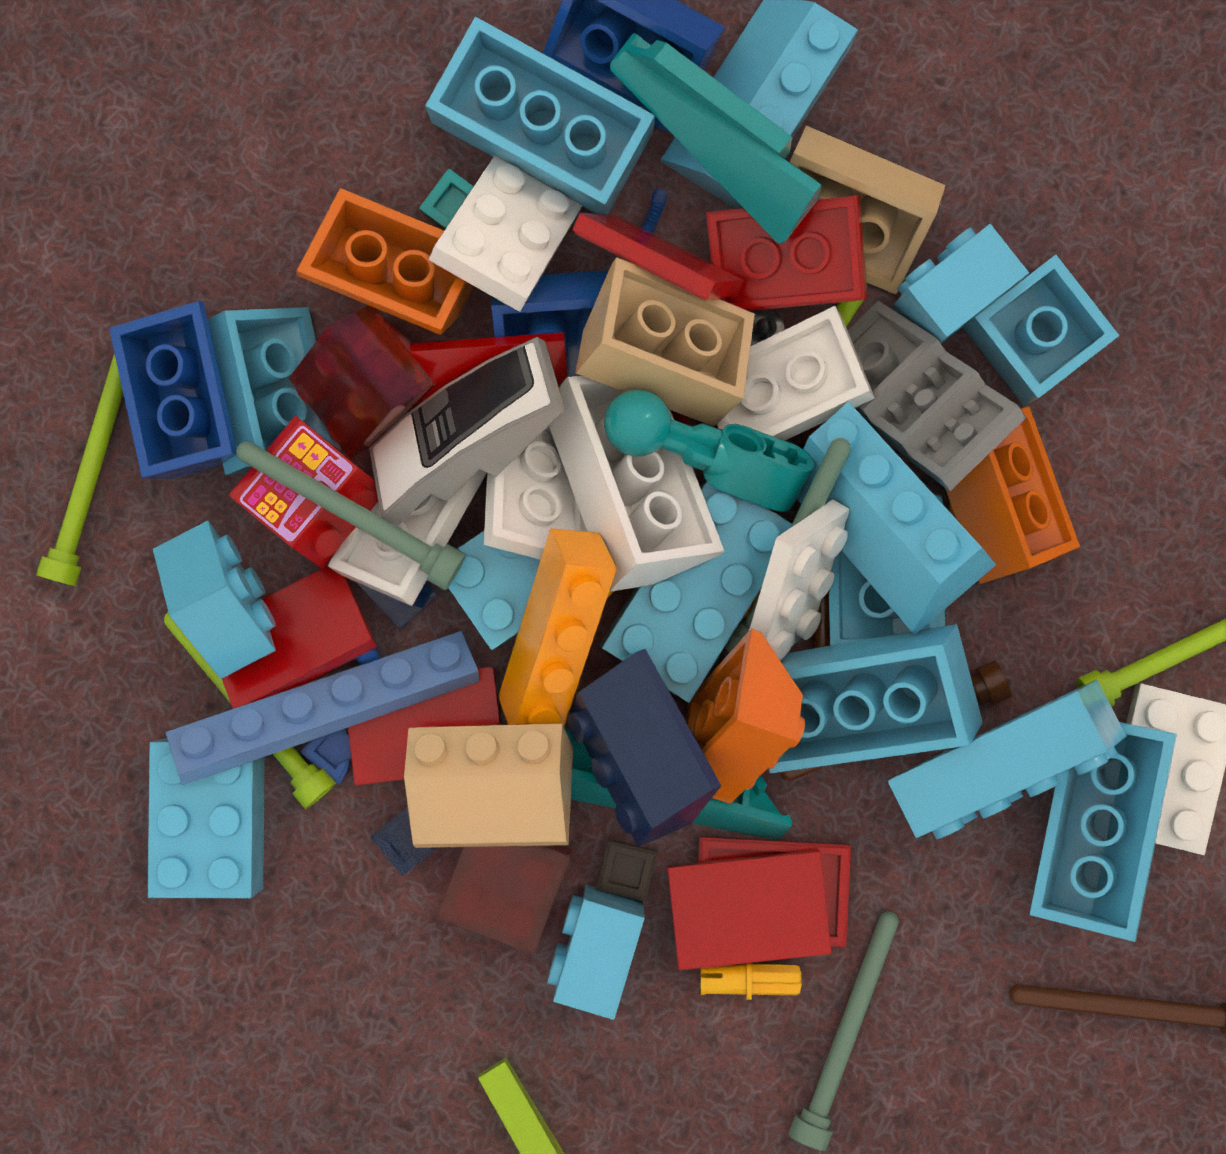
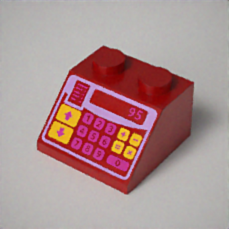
(293, 517)

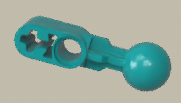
(731, 458)

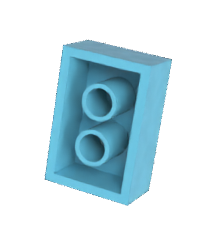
(206, 832)

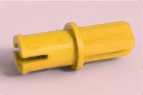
(751, 979)

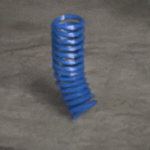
(658, 206)

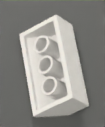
(642, 505)

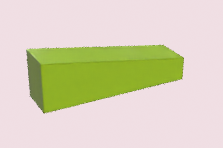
(518, 1110)

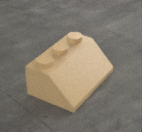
(893, 201)
(667, 343)
(489, 785)

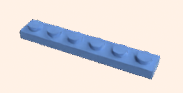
(321, 707)

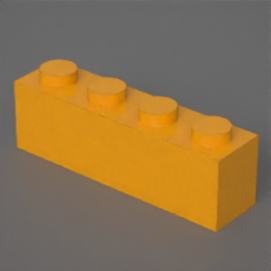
(557, 628)

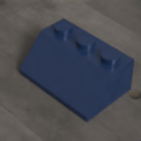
(642, 750)

